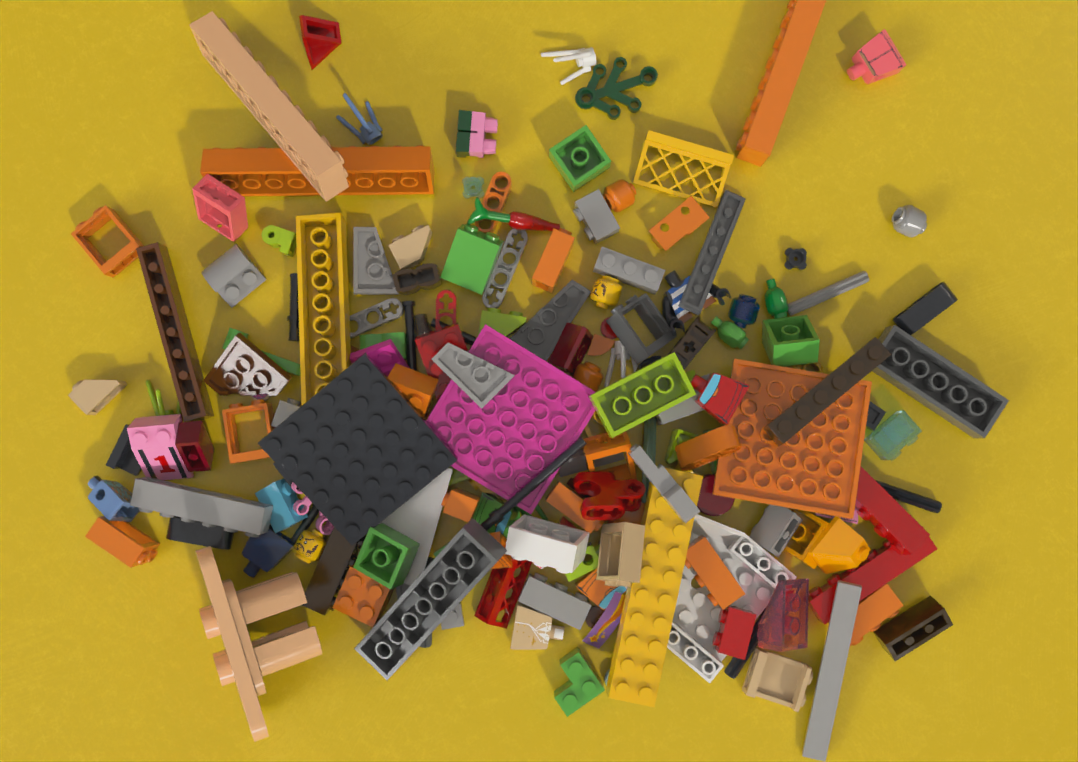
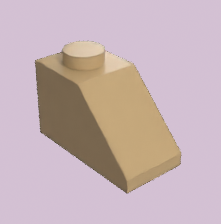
(95, 394)

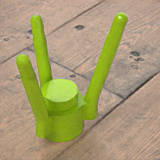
(159, 408)

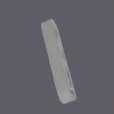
(507, 269)
(365, 326)

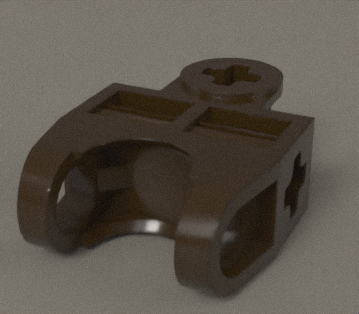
(695, 338)

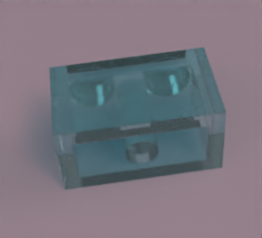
(893, 436)

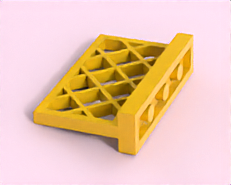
(689, 150)

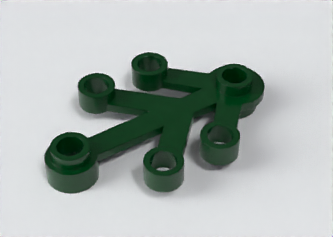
(613, 89)

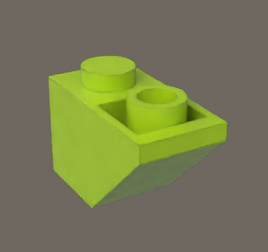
(502, 323)

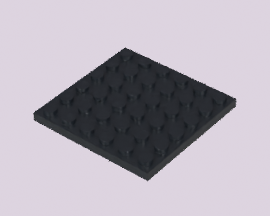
(358, 449)

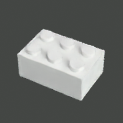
(546, 543)

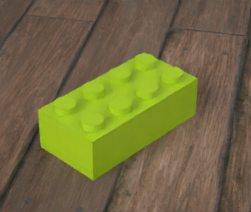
(642, 395)

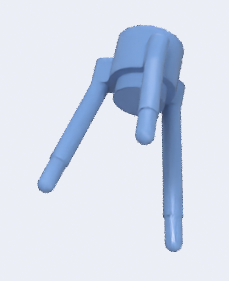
(370, 132)

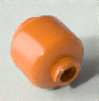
(619, 195)
(589, 375)

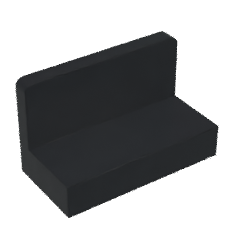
(123, 456)

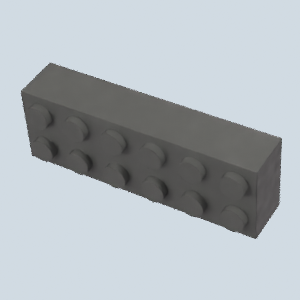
(939, 384)

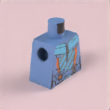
(112, 499)

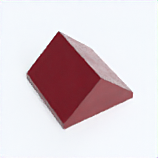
(571, 347)

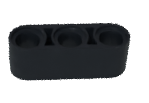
(925, 309)
(198, 534)

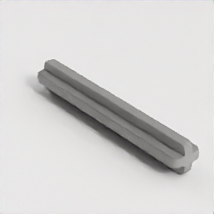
(828, 293)

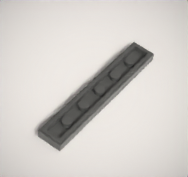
(712, 252)

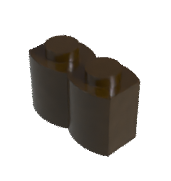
(411, 281)

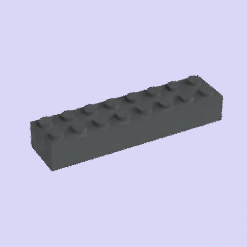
(430, 598)

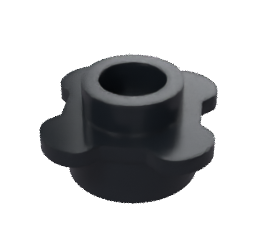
(801, 256)

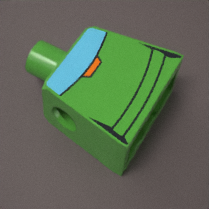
(487, 505)

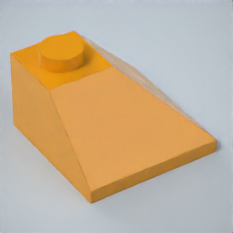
(839, 548)

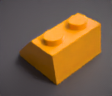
(805, 536)

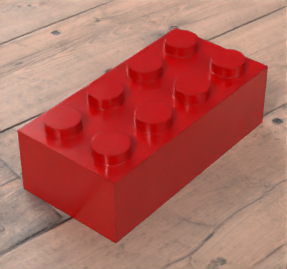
(430, 344)

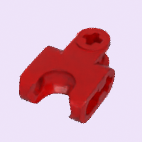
(608, 496)

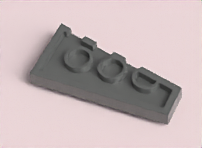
(545, 327)

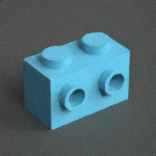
(282, 498)

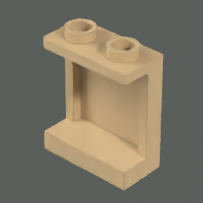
(777, 679)

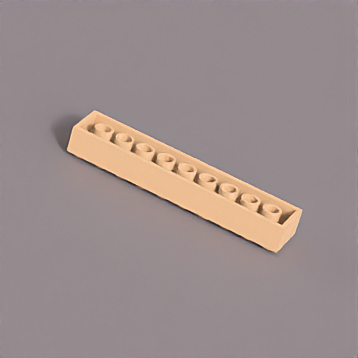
(271, 106)

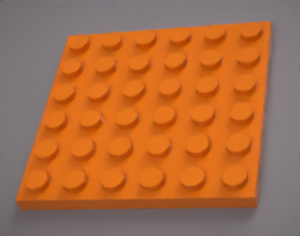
(813, 468)

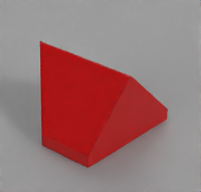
(319, 38)

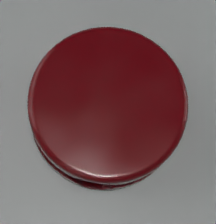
(712, 504)

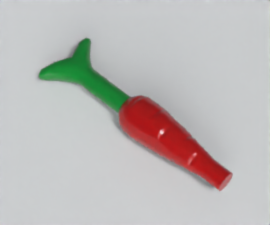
(514, 219)

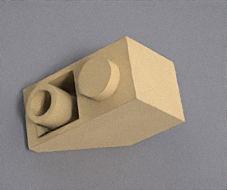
(411, 249)

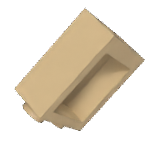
(620, 554)

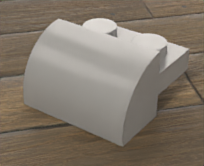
(233, 275)

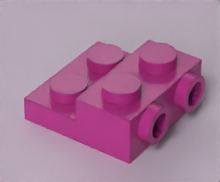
(383, 354)

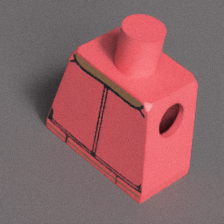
(876, 60)

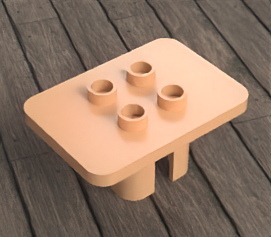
(249, 660)

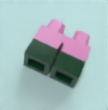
(471, 134)

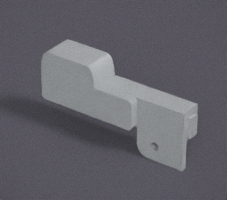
(665, 484)

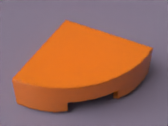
(600, 345)

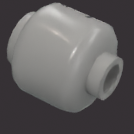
(909, 221)

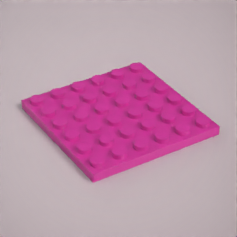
(519, 427)

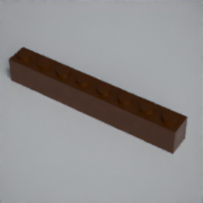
(175, 332)

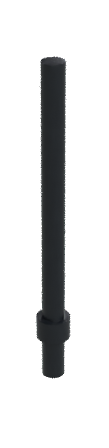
(497, 515)

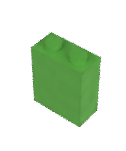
(472, 258)

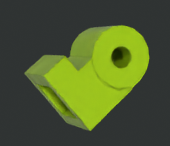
(281, 238)

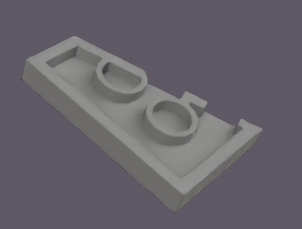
(370, 264)
(472, 374)

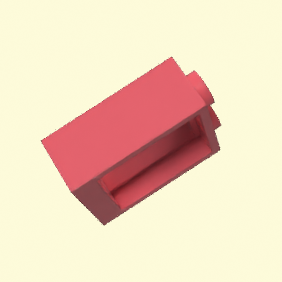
(222, 206)

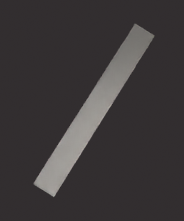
(831, 670)

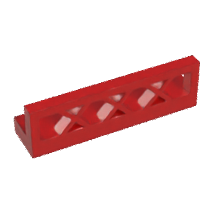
(493, 596)

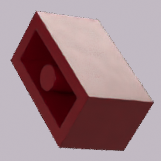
(194, 446)

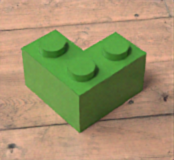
(581, 687)

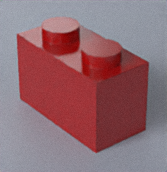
(734, 631)

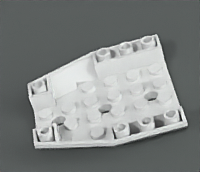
(695, 615)

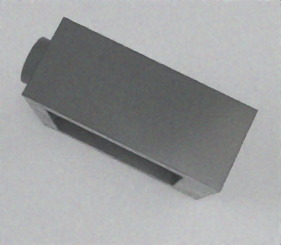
(652, 319)

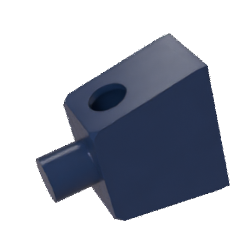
(266, 551)

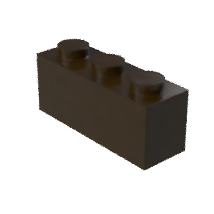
(913, 628)

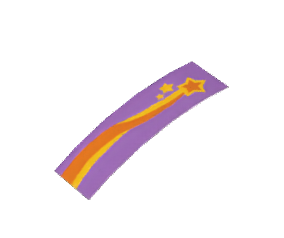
(607, 622)

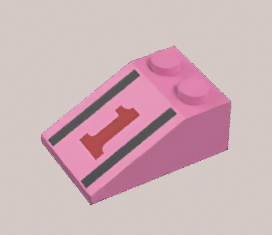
(155, 448)

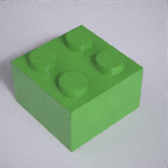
(579, 158)
(790, 341)
(386, 555)

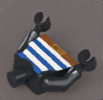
(677, 316)

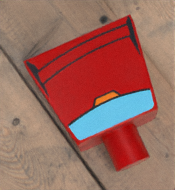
(719, 395)

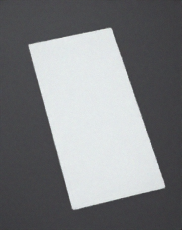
(419, 520)

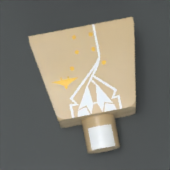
(533, 629)

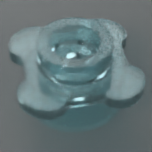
(473, 181)

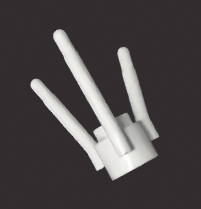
(584, 58)
(622, 355)

